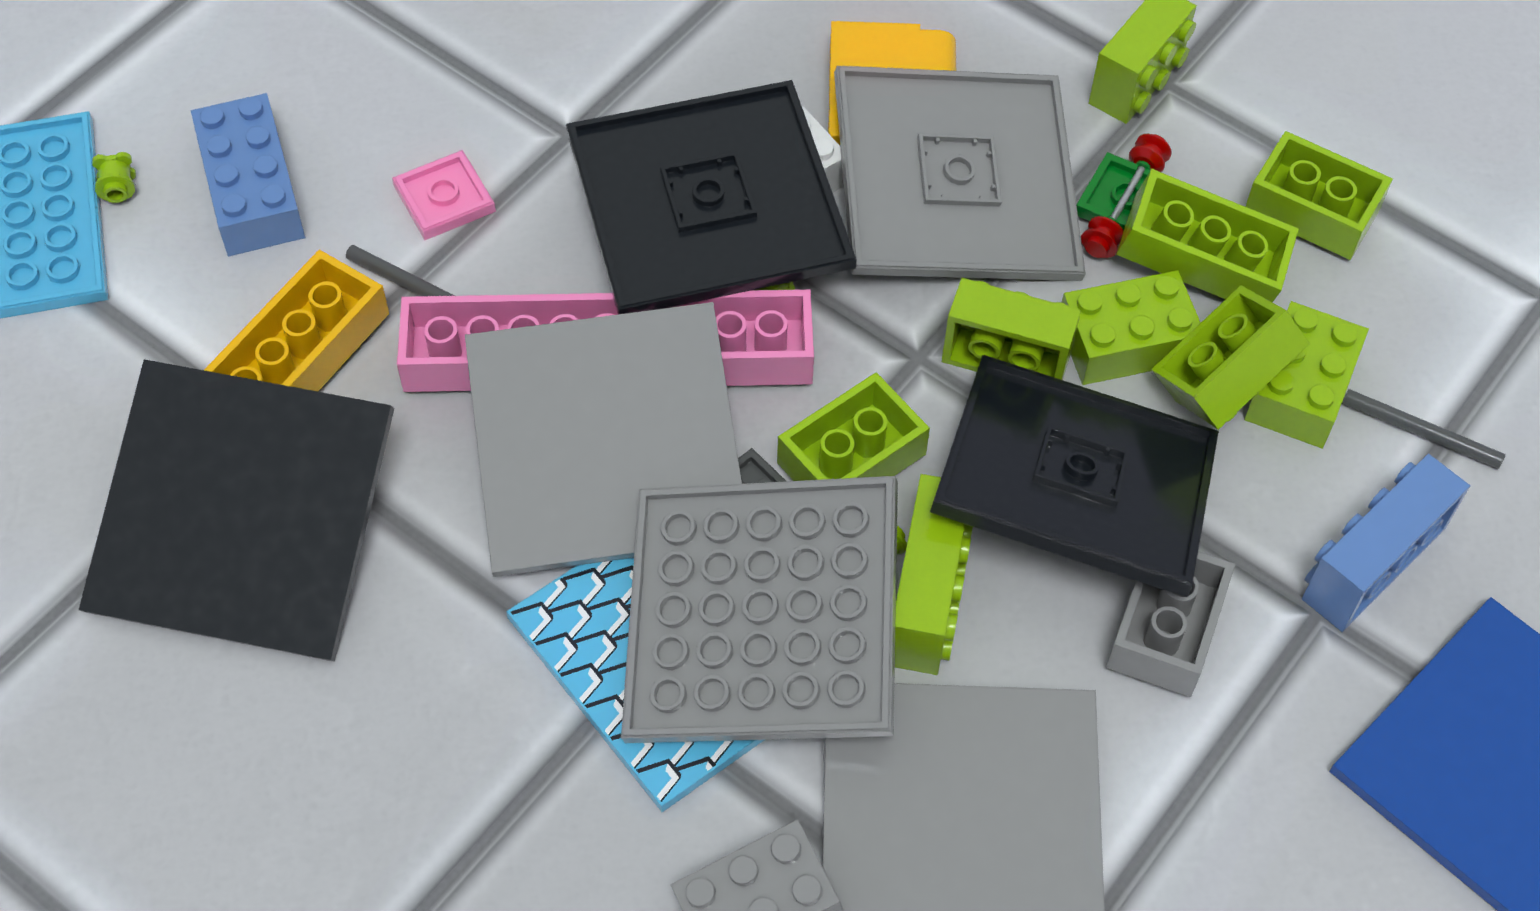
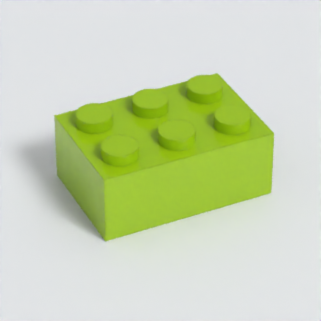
(1142, 57)
(1319, 194)
(1129, 325)
(1008, 328)
(1230, 356)
(1310, 390)
(855, 436)

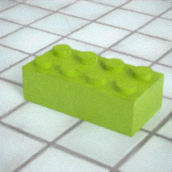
(1206, 239)
(930, 584)

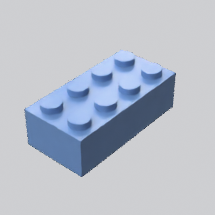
(247, 174)
(1383, 541)

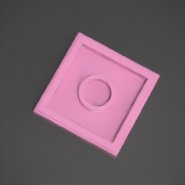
(443, 195)

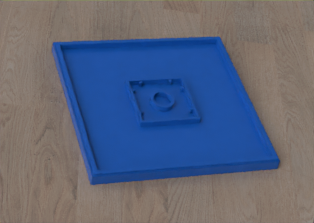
(1462, 759)

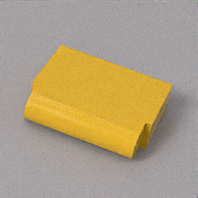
(885, 47)

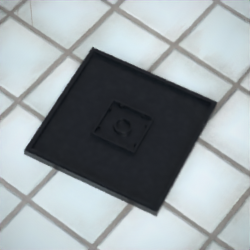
(708, 198)
(1080, 475)
(238, 510)

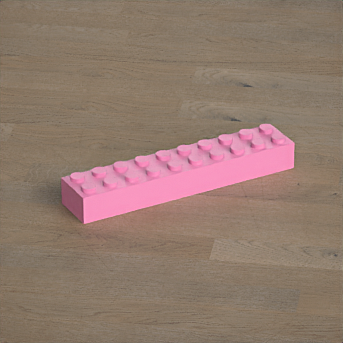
(760, 333)

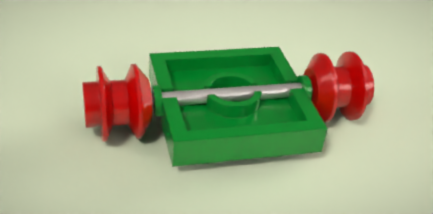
(1112, 192)

